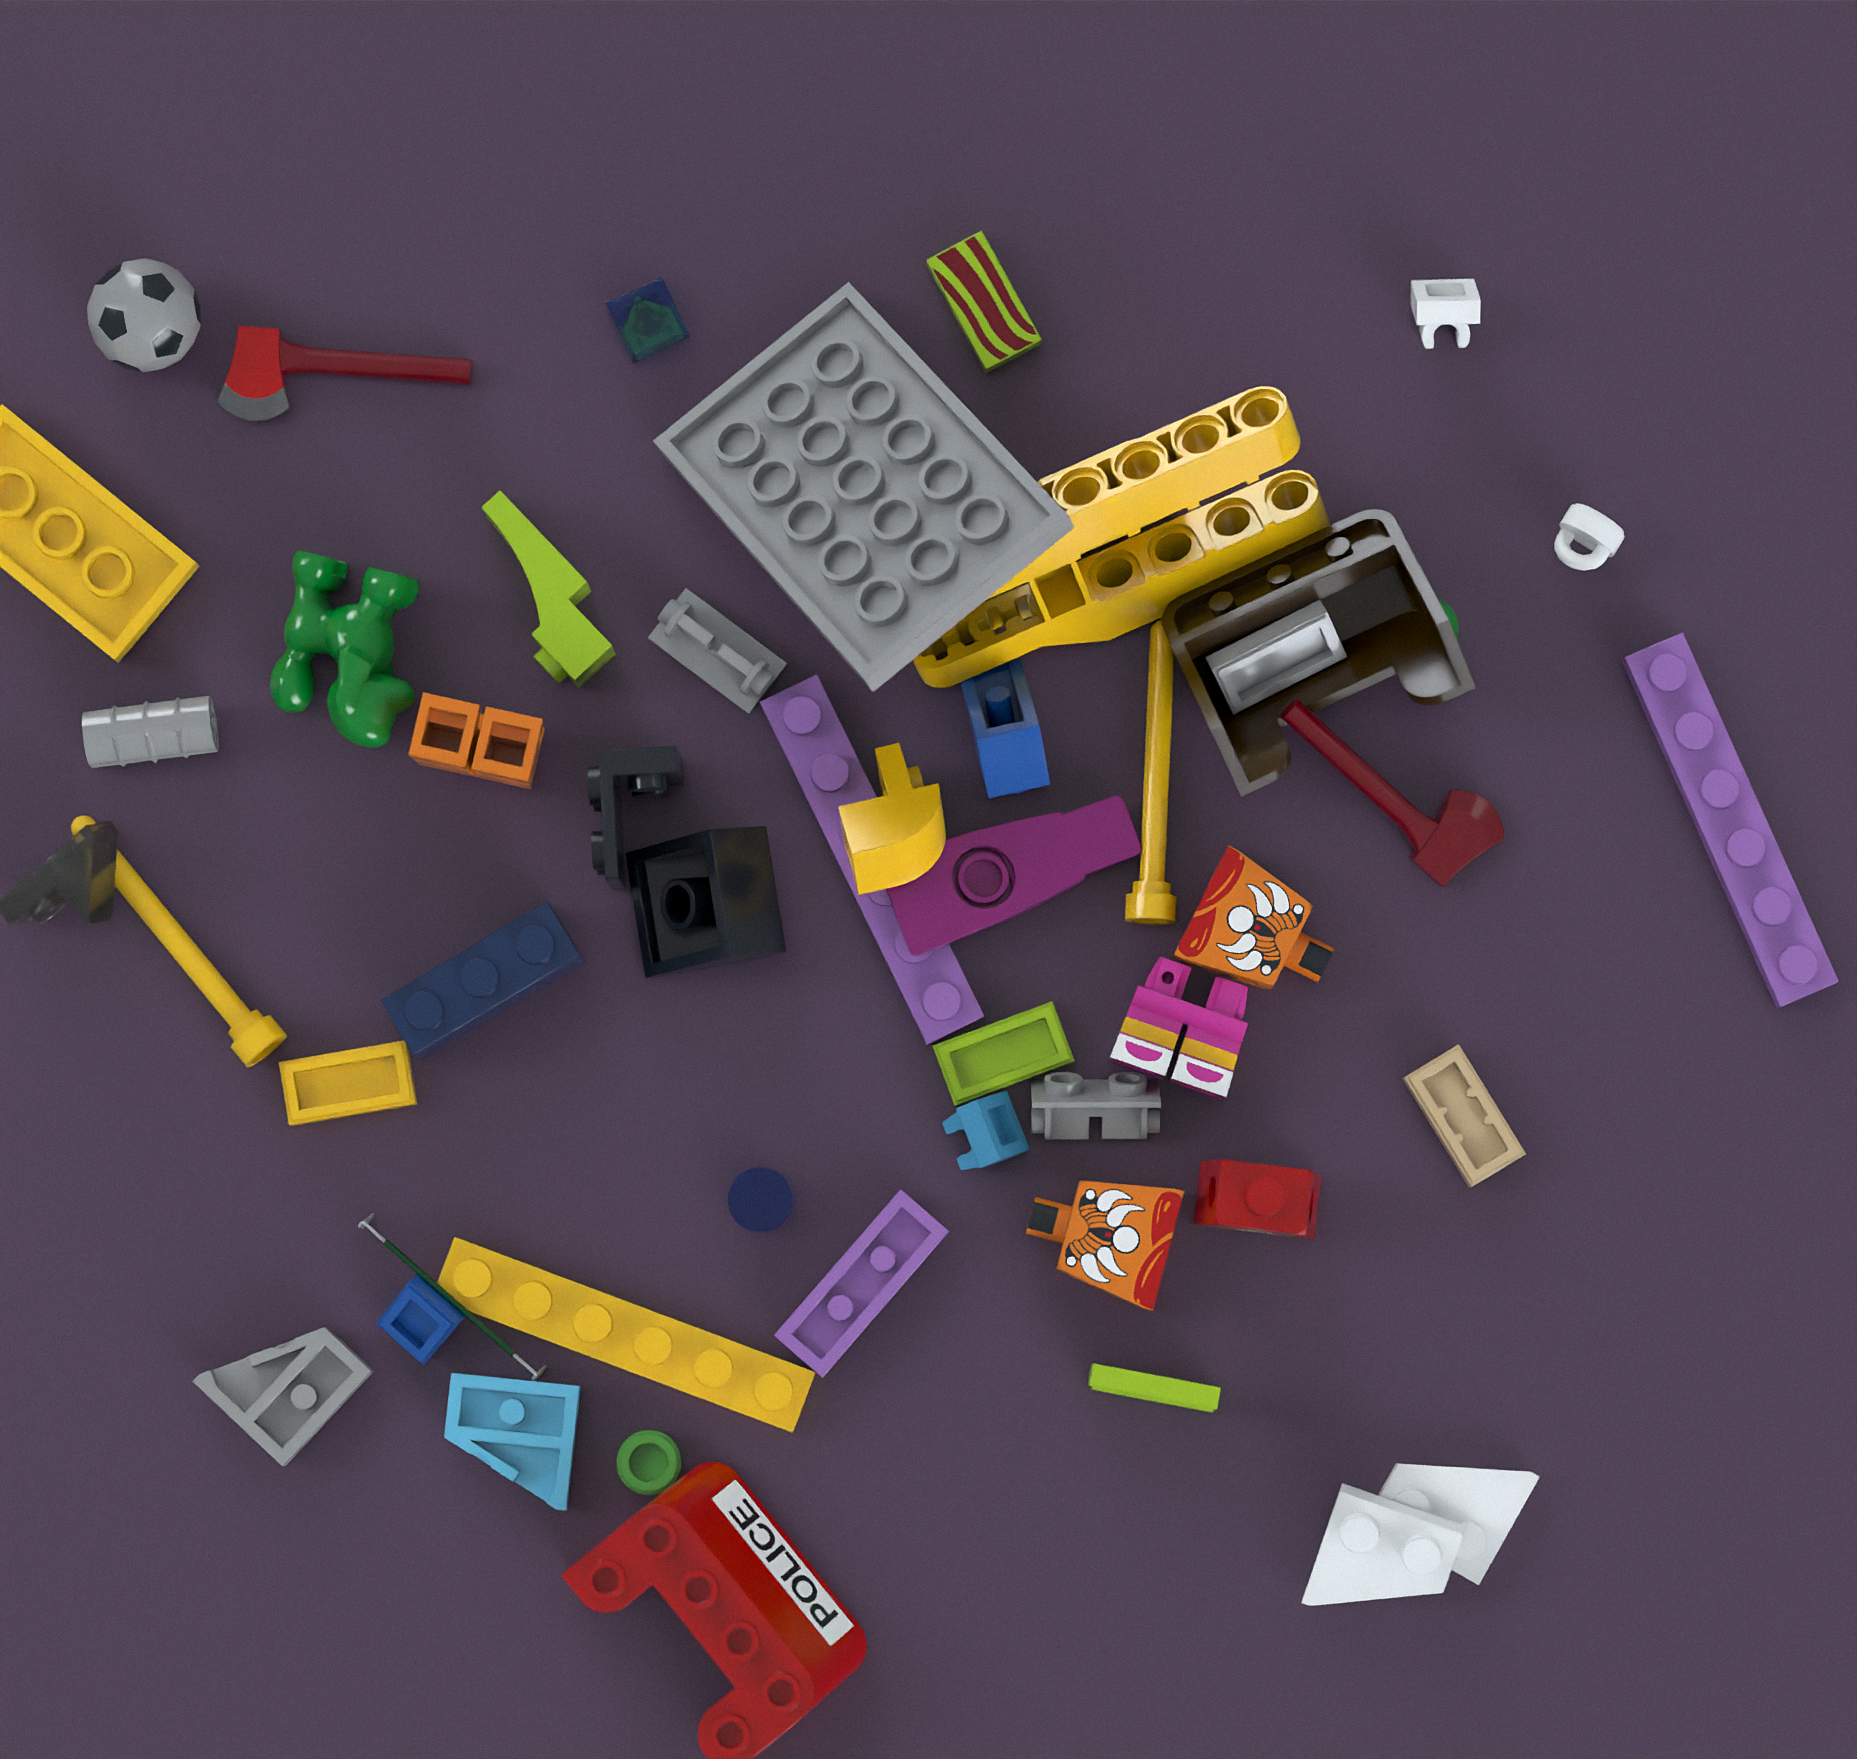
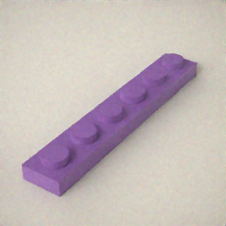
(832, 778)
(1729, 820)

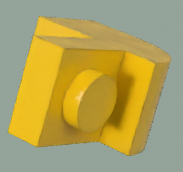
(895, 834)

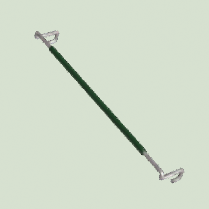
(365, 1223)

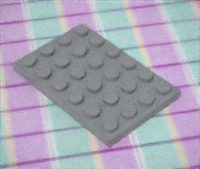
(863, 486)

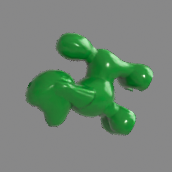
(359, 639)

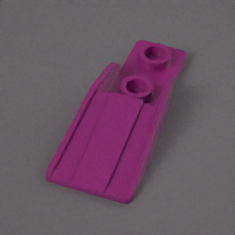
(1010, 871)

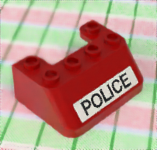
(739, 1594)

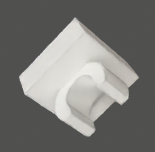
(1445, 303)

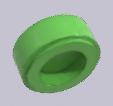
(649, 1462)

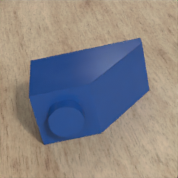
(1005, 730)

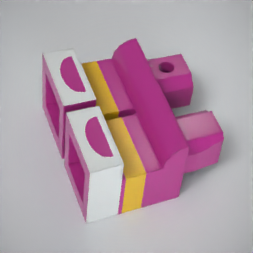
(1210, 1038)

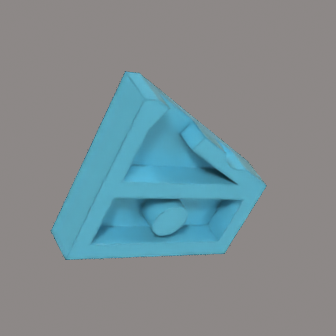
(518, 1430)

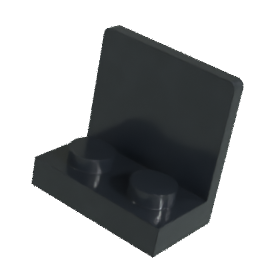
(645, 773)

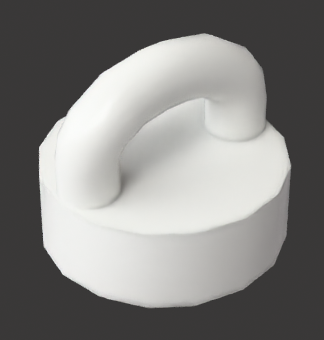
(1590, 530)

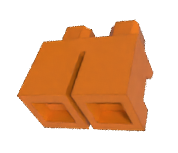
(486, 746)

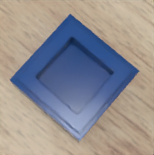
(420, 1319)

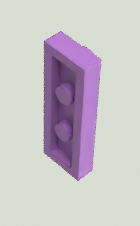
(861, 1283)

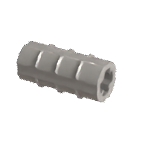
(150, 732)

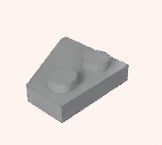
(287, 1390)

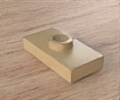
(1464, 1116)

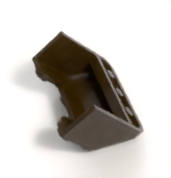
(1379, 611)

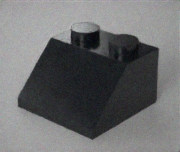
(705, 901)

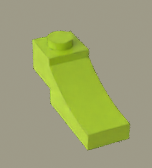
(565, 635)

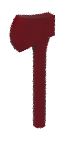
(1441, 846)

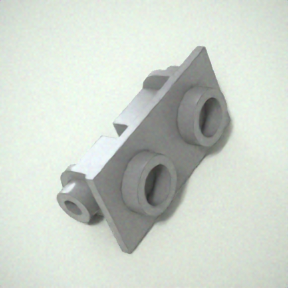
(716, 650)
(1124, 1101)

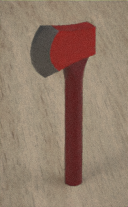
(261, 359)

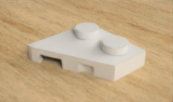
(1474, 1497)
(1381, 1551)

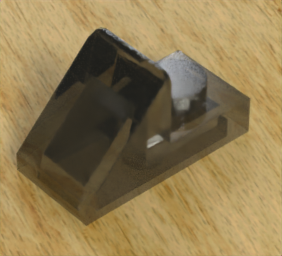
(76, 874)

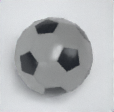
(144, 315)

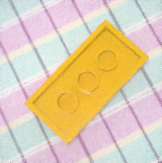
(81, 543)

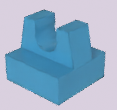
(991, 1131)

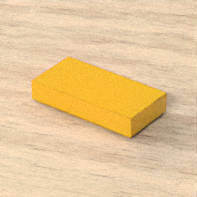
(347, 1083)

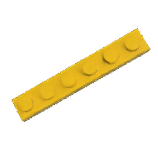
(626, 1335)

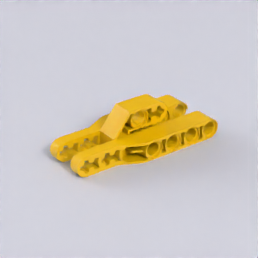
(1142, 575)

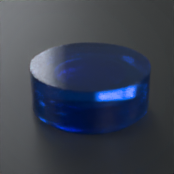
(760, 1199)

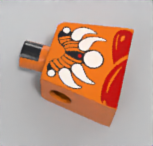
(1251, 927)
(1112, 1236)

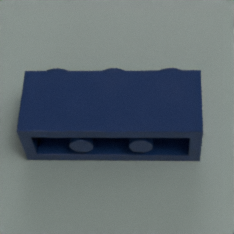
(482, 980)

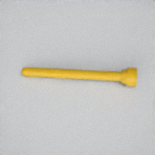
(1151, 895)
(251, 1032)

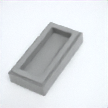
(1276, 656)

